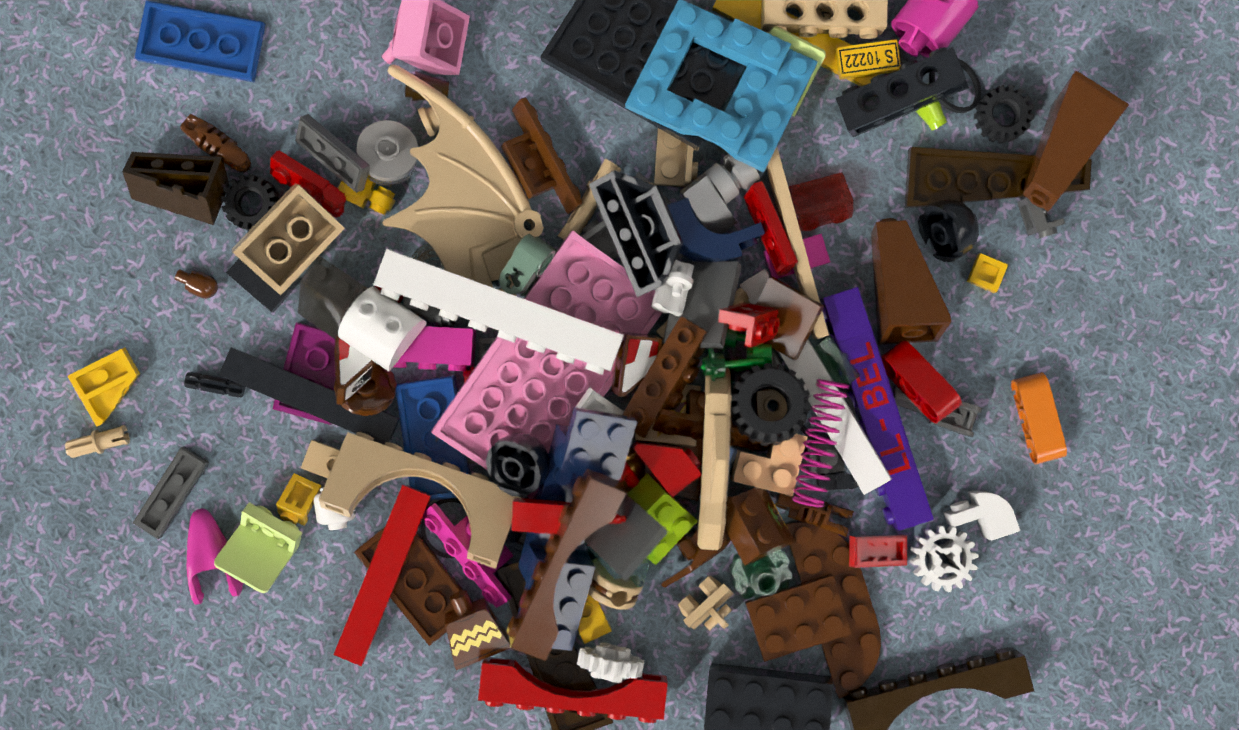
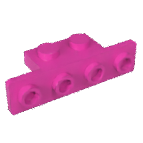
(456, 543)

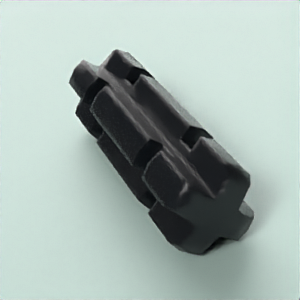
(213, 384)

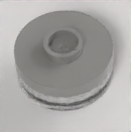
(387, 151)

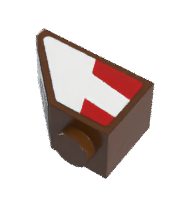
(634, 360)
(351, 370)

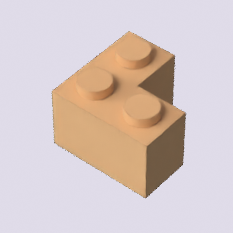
(774, 472)

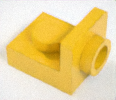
(297, 499)

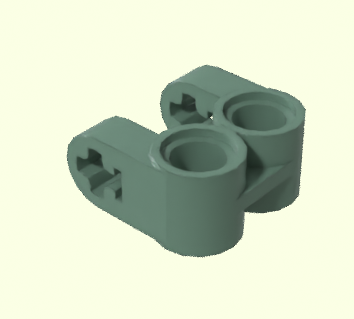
(526, 264)

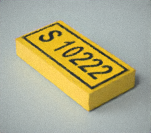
(868, 59)

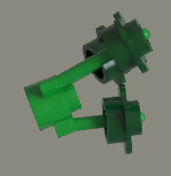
(715, 364)

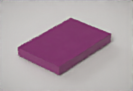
(312, 358)

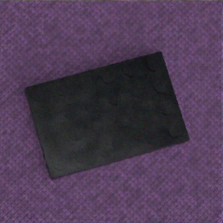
(610, 42)

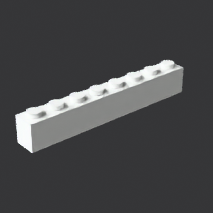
(499, 311)

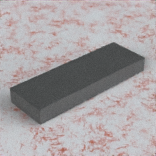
(332, 153)
(170, 492)

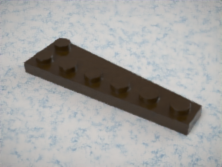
(972, 176)
(560, 666)

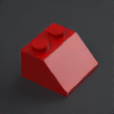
(669, 464)

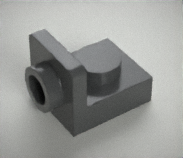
(1035, 219)
(599, 236)
(836, 461)

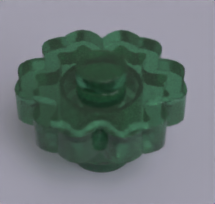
(761, 576)

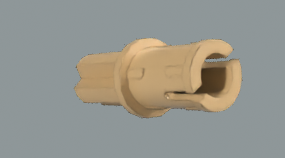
(97, 442)

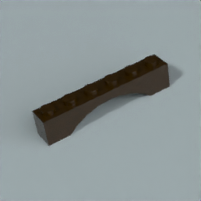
(876, 708)

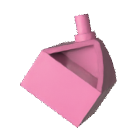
(429, 36)

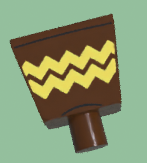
(473, 630)

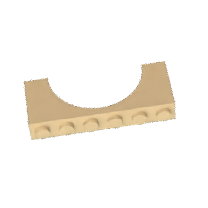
(367, 464)

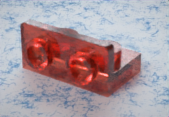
(822, 201)

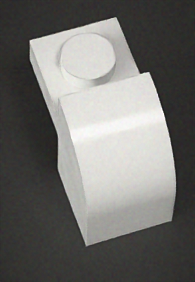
(992, 512)

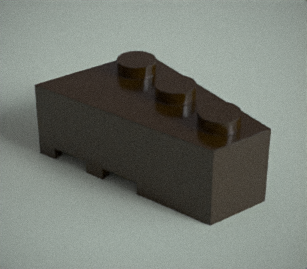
(178, 183)

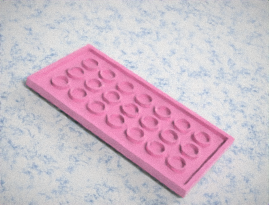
(534, 391)

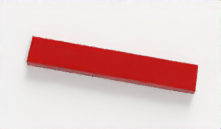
(382, 575)

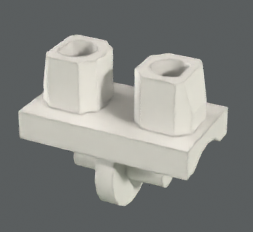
(673, 295)

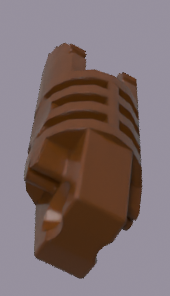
(215, 143)
(814, 515)

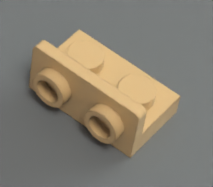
(673, 162)

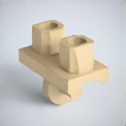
(696, 613)

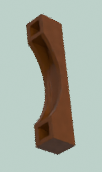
(592, 507)

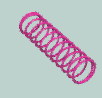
(819, 503)

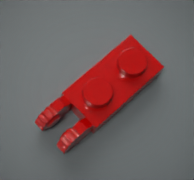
(289, 171)

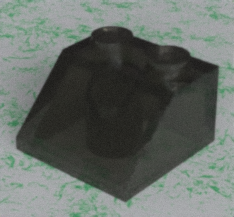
(327, 295)

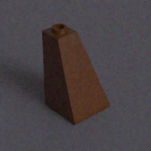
(1071, 134)
(905, 291)

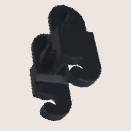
(837, 481)

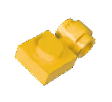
(380, 200)

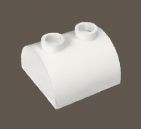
(380, 327)

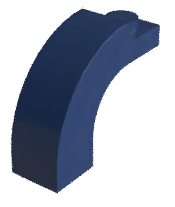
(707, 246)

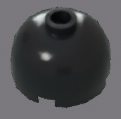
(950, 228)
(518, 464)

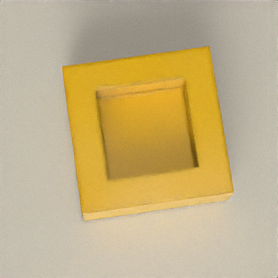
(987, 273)

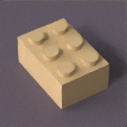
(287, 239)

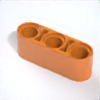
(1040, 418)

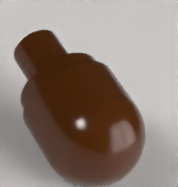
(198, 283)

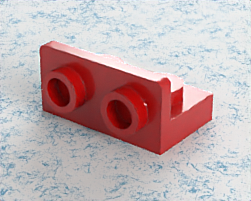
(757, 320)

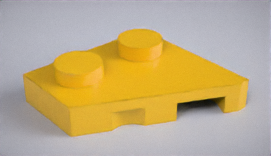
(105, 384)

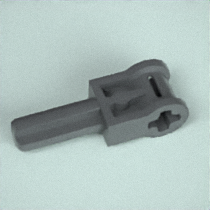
(958, 421)

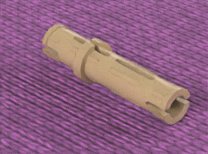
(582, 214)

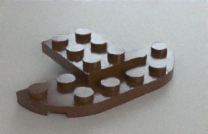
(825, 609)

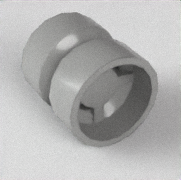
(731, 177)

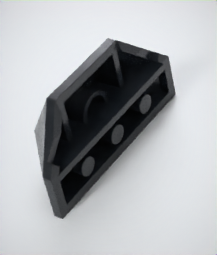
(639, 228)

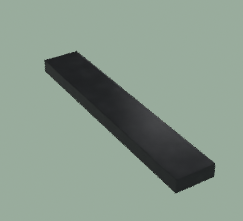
(303, 395)

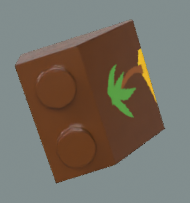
(755, 525)

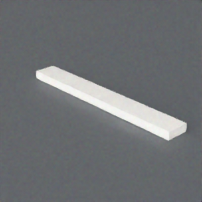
(851, 440)

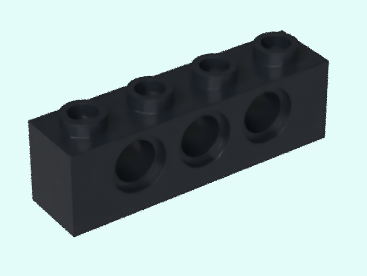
(919, 95)

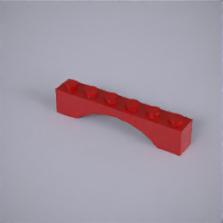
(510, 683)

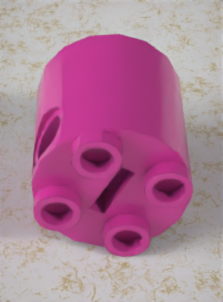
(931, 24)

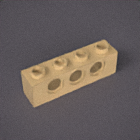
(872, 14)

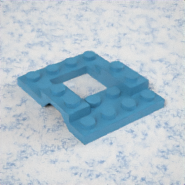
(760, 102)

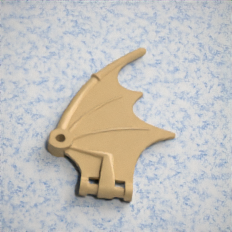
(473, 198)

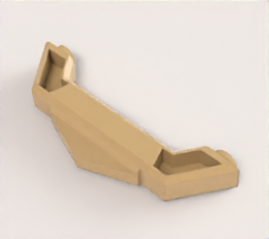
(715, 462)

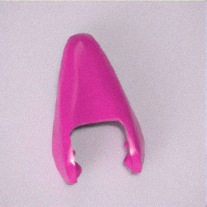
(203, 546)

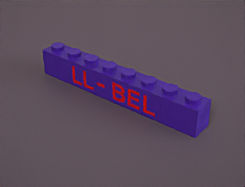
(877, 410)

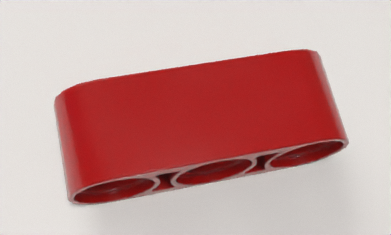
(920, 382)

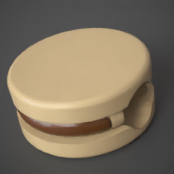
(612, 592)

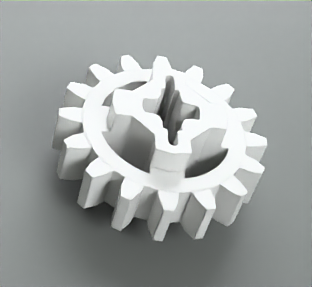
(952, 550)
(610, 662)

